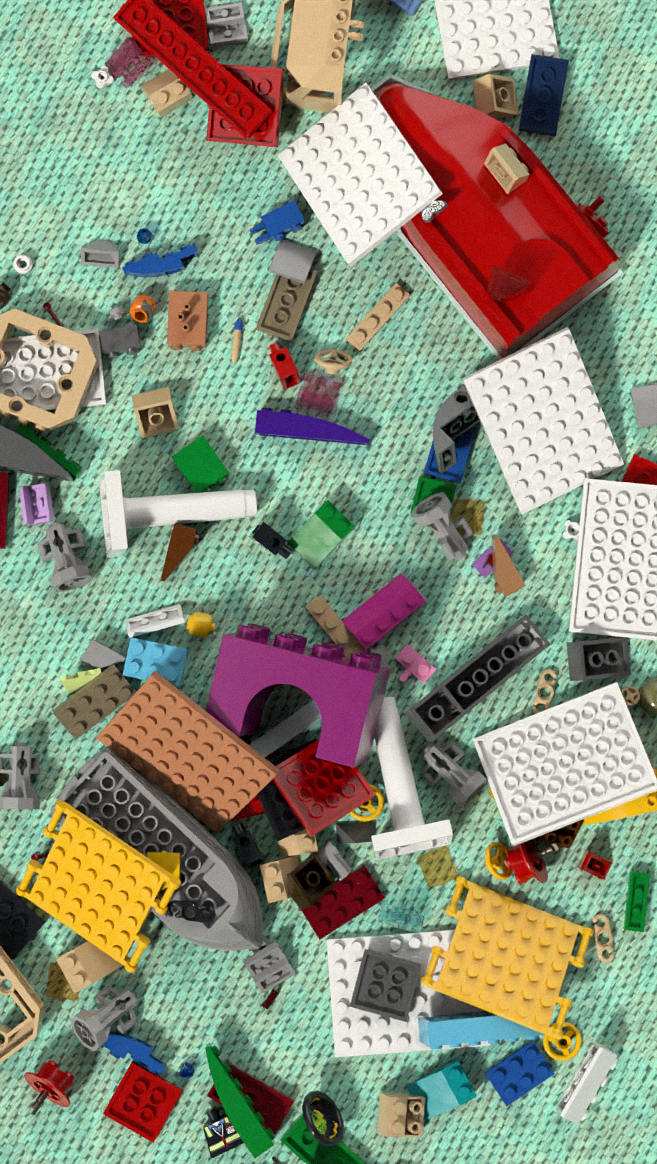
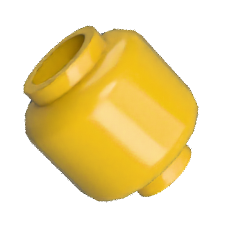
(200, 624)

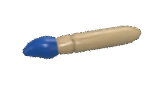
(236, 340)

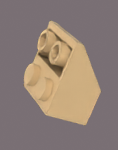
(400, 1115)

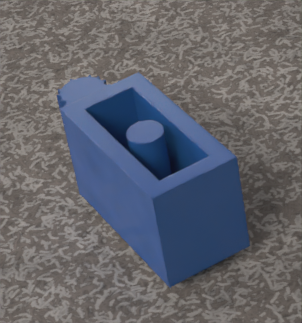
(279, 222)

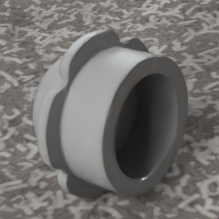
(117, 312)

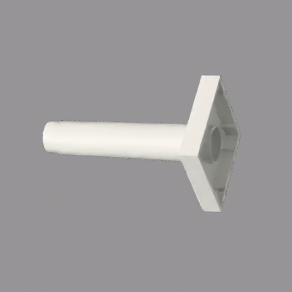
(140, 512)
(409, 829)

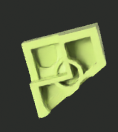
(77, 681)

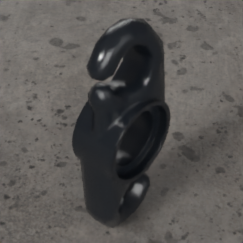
(199, 910)

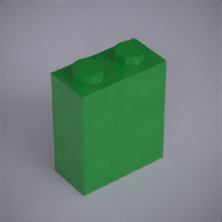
(201, 465)

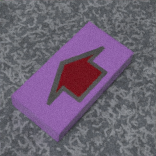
(484, 563)

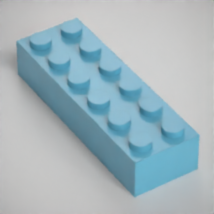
(470, 1029)

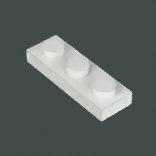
(154, 621)

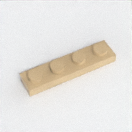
(377, 317)
(334, 626)

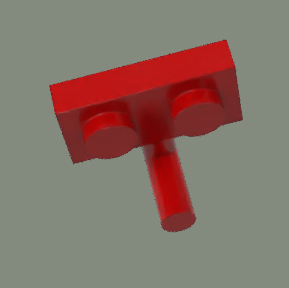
(599, 223)

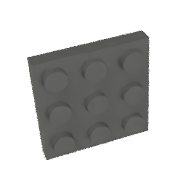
(385, 985)

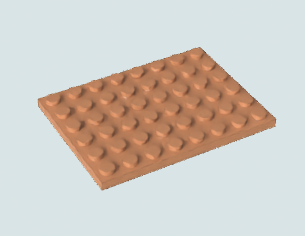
(187, 752)

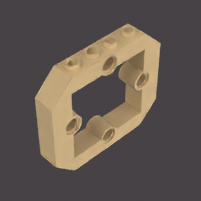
(80, 376)
(27, 1001)

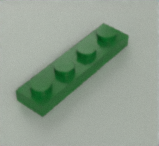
(44, 445)

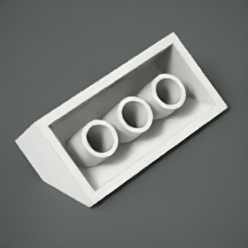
(586, 1083)

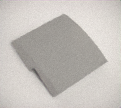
(226, 25)
(292, 261)
(645, 405)
(269, 967)

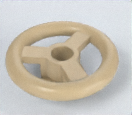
(333, 363)

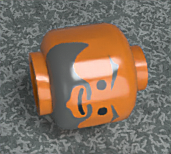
(143, 308)

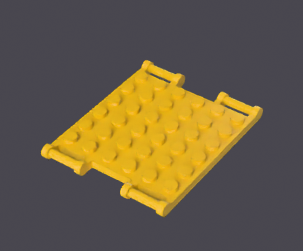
(98, 885)
(507, 958)

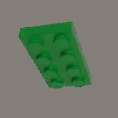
(310, 1151)

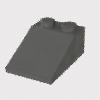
(598, 658)

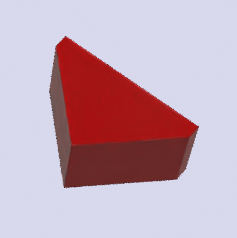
(594, 864)

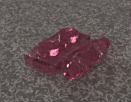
(123, 58)
(316, 399)

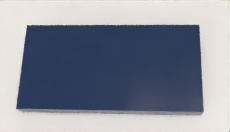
(543, 95)

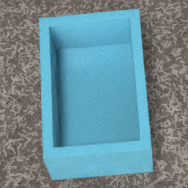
(148, 656)

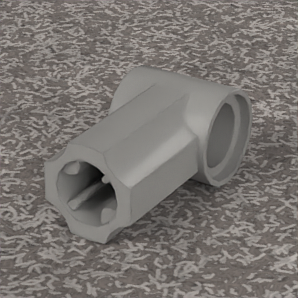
(331, 857)

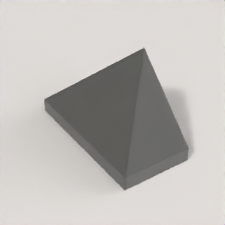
(355, 832)

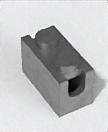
(120, 341)

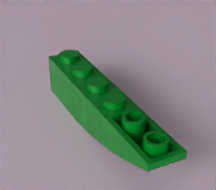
(238, 1106)

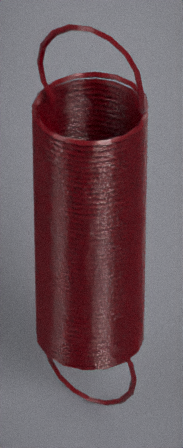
(269, 1000)

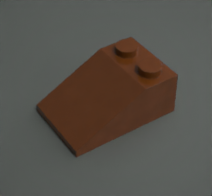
(179, 547)

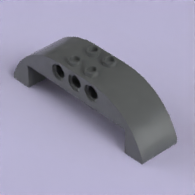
(452, 420)

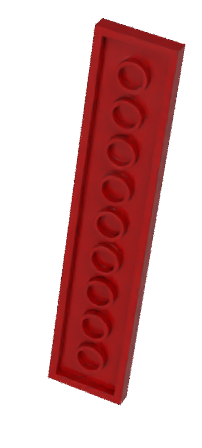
(193, 66)

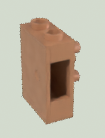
(187, 320)

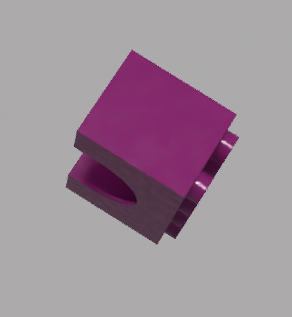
(344, 688)

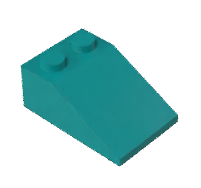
(443, 1089)

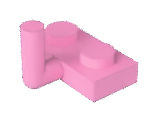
(414, 664)

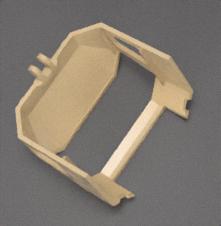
(316, 50)

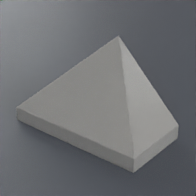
(100, 254)

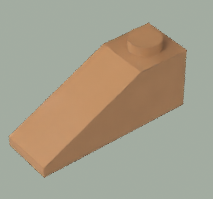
(504, 571)

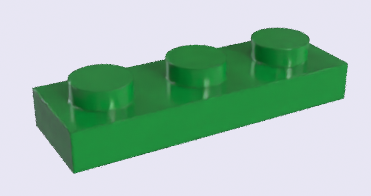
(636, 901)

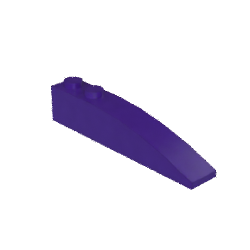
(298, 426)

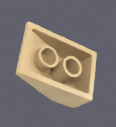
(86, 965)

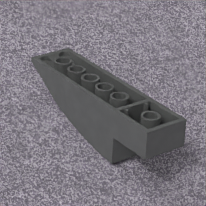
(25, 457)
(477, 678)

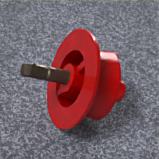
(528, 861)
(51, 1084)

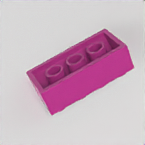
(383, 611)

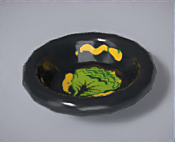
(323, 1118)

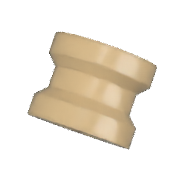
(632, 694)

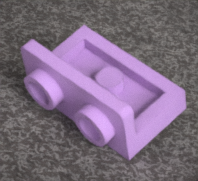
(36, 504)

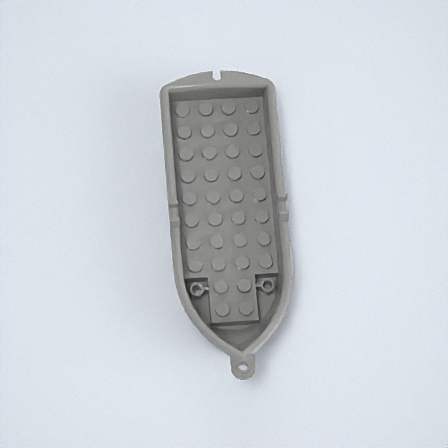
(154, 822)

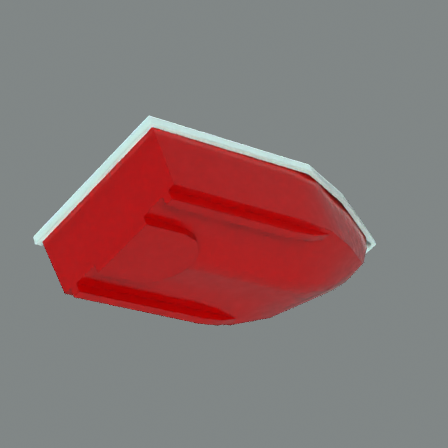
(526, 232)

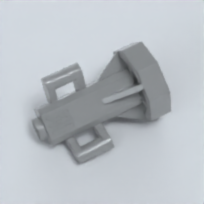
(435, 514)
(68, 570)
(462, 782)
(19, 792)
(94, 1025)

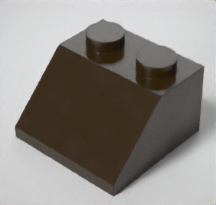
(309, 881)

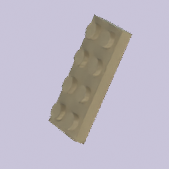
(285, 306)
(94, 701)

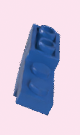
(154, 267)
(140, 1051)

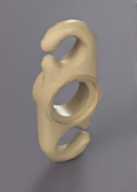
(543, 683)
(604, 929)

